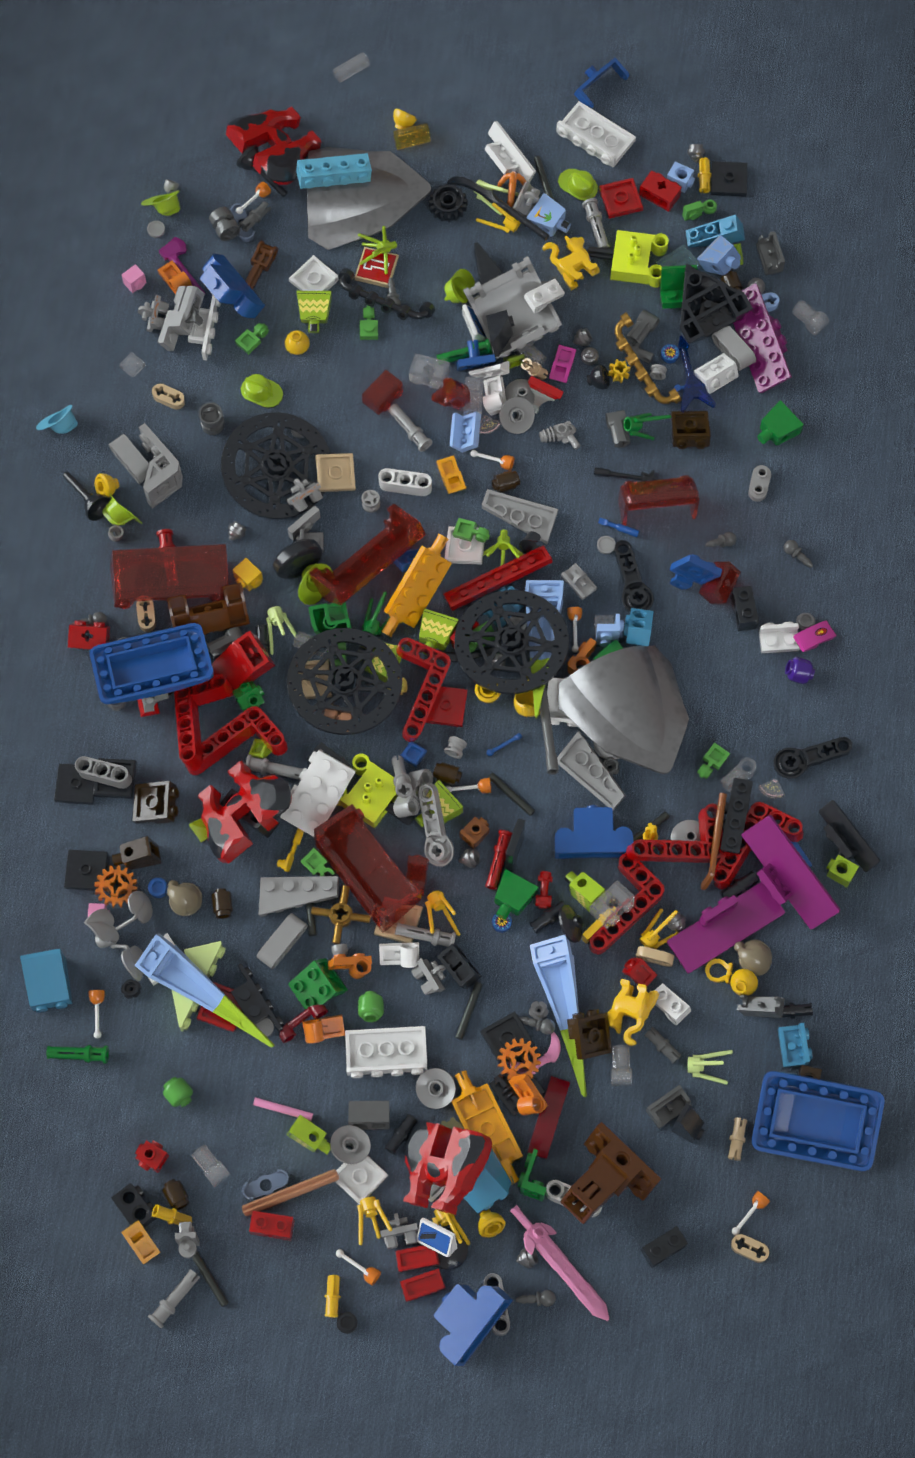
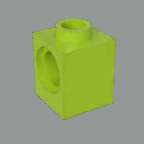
(850, 868)

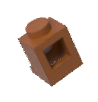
(473, 838)

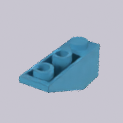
(730, 228)

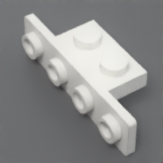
(507, 154)
(205, 332)

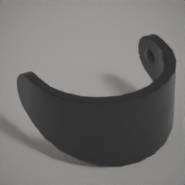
(528, 542)

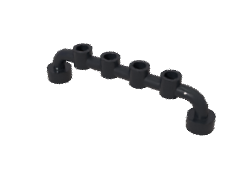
(346, 276)

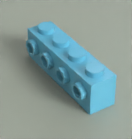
(334, 170)

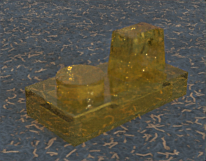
(411, 136)

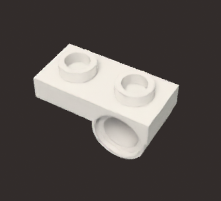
(543, 295)
(495, 394)
(399, 953)
(672, 1005)

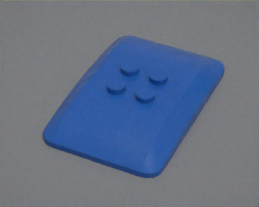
(151, 664)
(818, 1120)

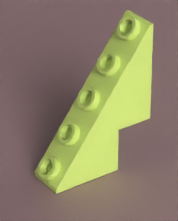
(205, 959)

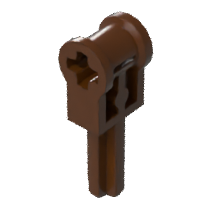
(261, 261)

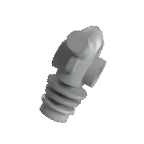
(560, 432)

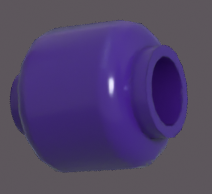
(799, 670)

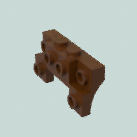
(213, 615)

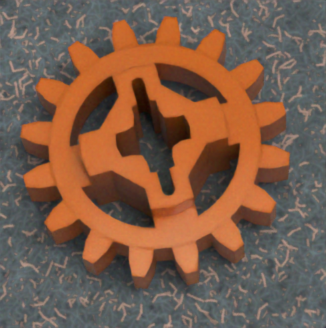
(107, 885)
(510, 1055)

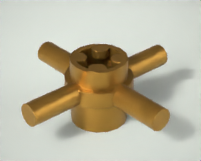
(346, 919)

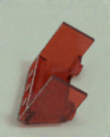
(658, 494)

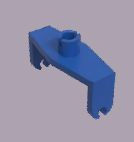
(593, 75)

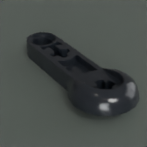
(632, 580)
(808, 757)

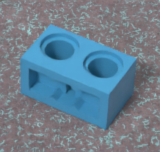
(638, 627)

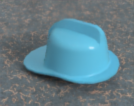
(60, 422)

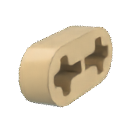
(166, 398)
(150, 613)
(655, 956)
(748, 1253)

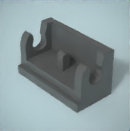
(770, 254)
(762, 1006)
(668, 1106)
(369, 1115)

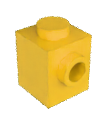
(247, 575)

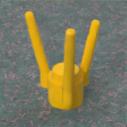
(509, 221)
(437, 901)
(651, 938)
(369, 1207)
(449, 1219)

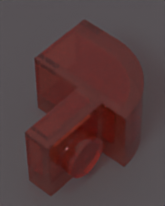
(452, 394)
(418, 870)

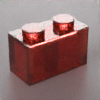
(382, 392)
(719, 589)

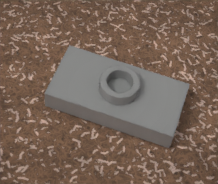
(304, 522)

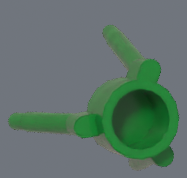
(635, 423)
(372, 625)

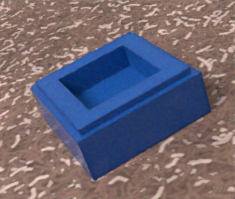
(413, 754)

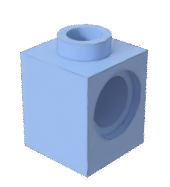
(679, 170)

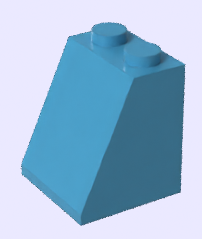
(46, 980)
(490, 1185)

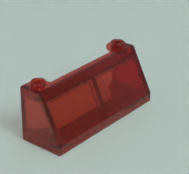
(399, 535)
(168, 573)
(366, 868)

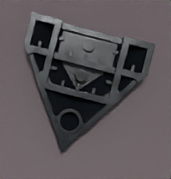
(709, 305)

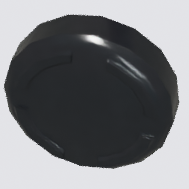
(296, 557)

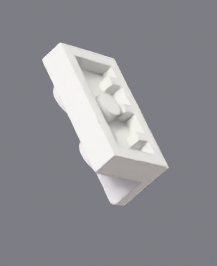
(717, 372)
(778, 637)

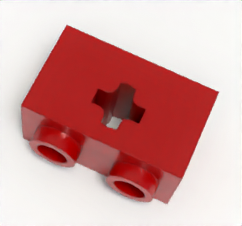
(660, 190)
(79, 640)
(271, 1225)

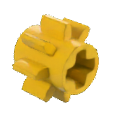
(619, 371)

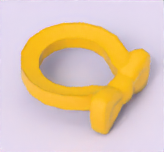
(729, 967)

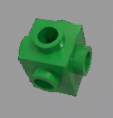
(248, 695)

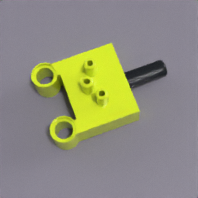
(632, 257)
(372, 793)

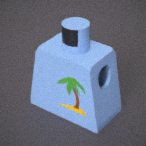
(549, 216)

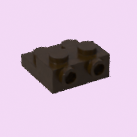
(690, 429)
(155, 802)
(590, 1034)

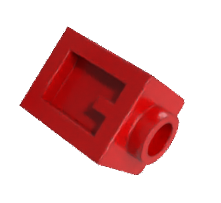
(639, 971)

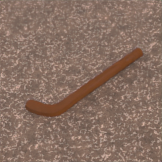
(716, 840)

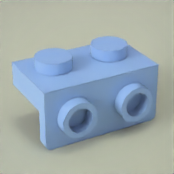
(465, 431)
(609, 632)

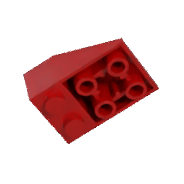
(243, 661)

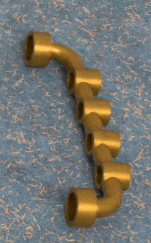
(641, 373)

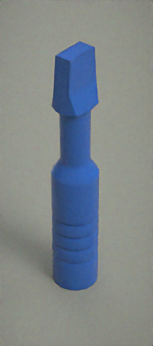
(619, 527)

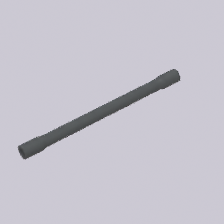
(551, 757)

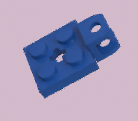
(691, 570)

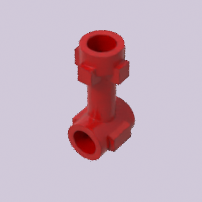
(543, 900)

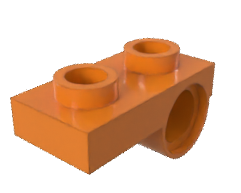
(173, 276)
(581, 658)
(340, 961)
(323, 1028)
(530, 1099)

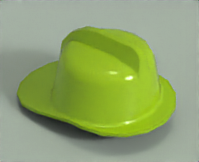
(578, 184)
(164, 204)
(454, 287)
(261, 391)
(118, 514)
(307, 589)

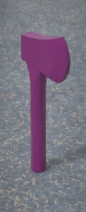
(172, 251)

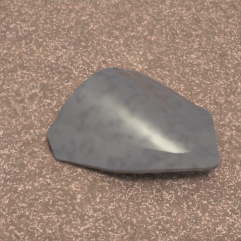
(343, 211)
(629, 706)

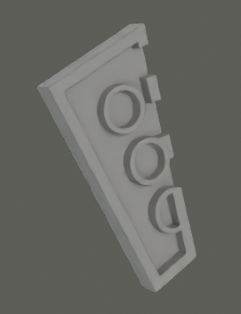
(521, 513)
(587, 768)
(289, 892)

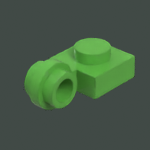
(694, 210)
(368, 327)
(249, 341)
(466, 529)
(714, 757)

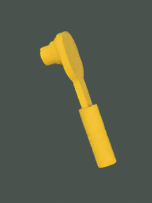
(286, 864)

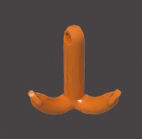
(513, 177)

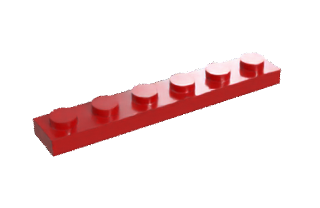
(497, 578)

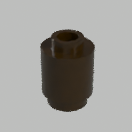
(732, 280)
(505, 481)
(447, 773)
(222, 903)
(176, 1194)

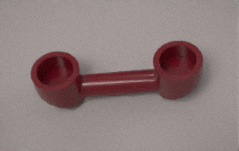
(288, 1033)

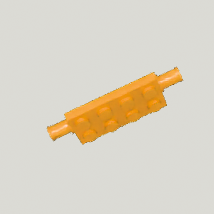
(417, 586)
(481, 1113)

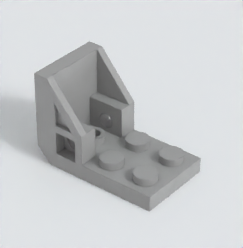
(164, 480)

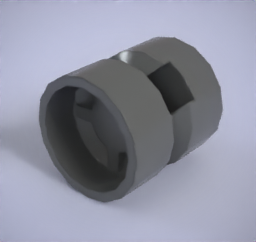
(224, 223)
(211, 418)

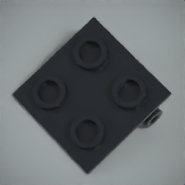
(507, 1094)

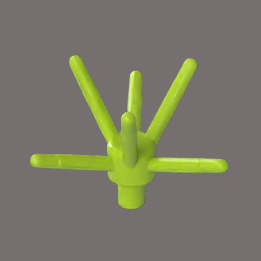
(383, 247)
(503, 544)

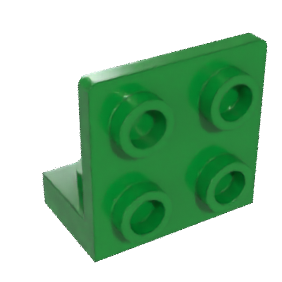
(672, 285)
(317, 984)
(535, 1188)

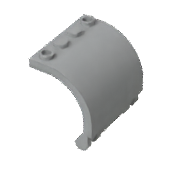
(508, 294)

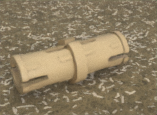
(534, 369)
(737, 1139)

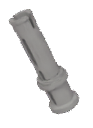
(594, 217)
(414, 433)
(264, 766)
(401, 780)
(437, 938)
(168, 1306)

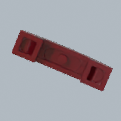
(549, 1118)

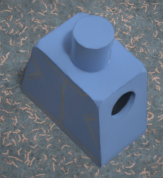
(719, 257)

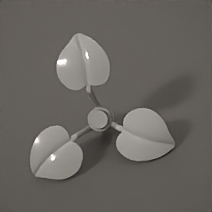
(106, 934)

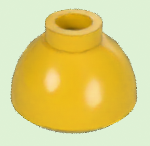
(403, 119)
(297, 342)
(106, 484)
(486, 695)
(744, 982)
(490, 1223)

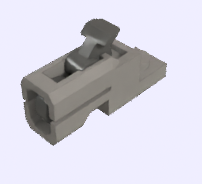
(181, 319)

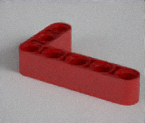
(427, 687)
(187, 716)
(236, 738)
(683, 847)
(730, 870)
(636, 912)

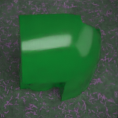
(329, 617)

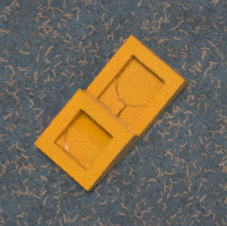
(450, 474)
(140, 1242)

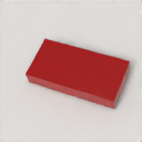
(416, 1258)
(422, 1285)

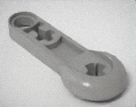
(435, 828)

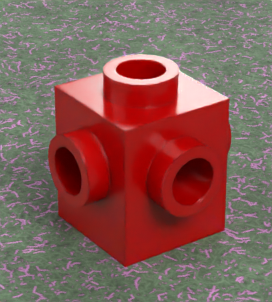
(154, 1162)

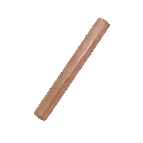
(290, 1192)

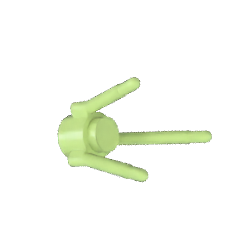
(489, 187)
(277, 617)
(697, 1063)

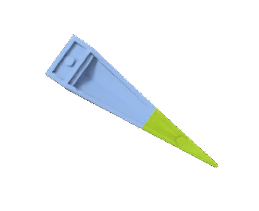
(552, 592)
(173, 969)
(557, 975)

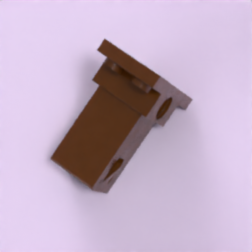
(609, 1174)

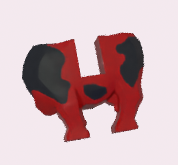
(281, 158)
(263, 796)
(444, 1159)

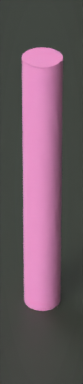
(282, 1108)

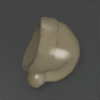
(184, 898)
(754, 956)

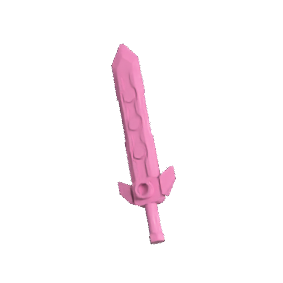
(538, 1237)

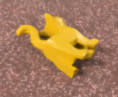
(574, 262)
(634, 1007)

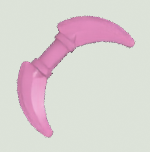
(551, 1055)

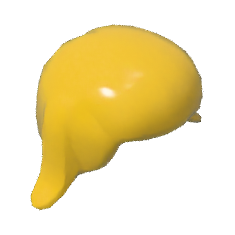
(525, 704)

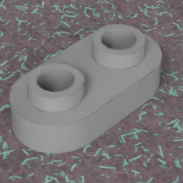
(759, 481)

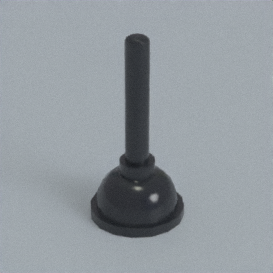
(246, 162)
(93, 504)

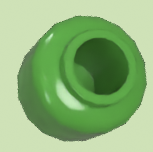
(370, 1006)
(177, 1092)

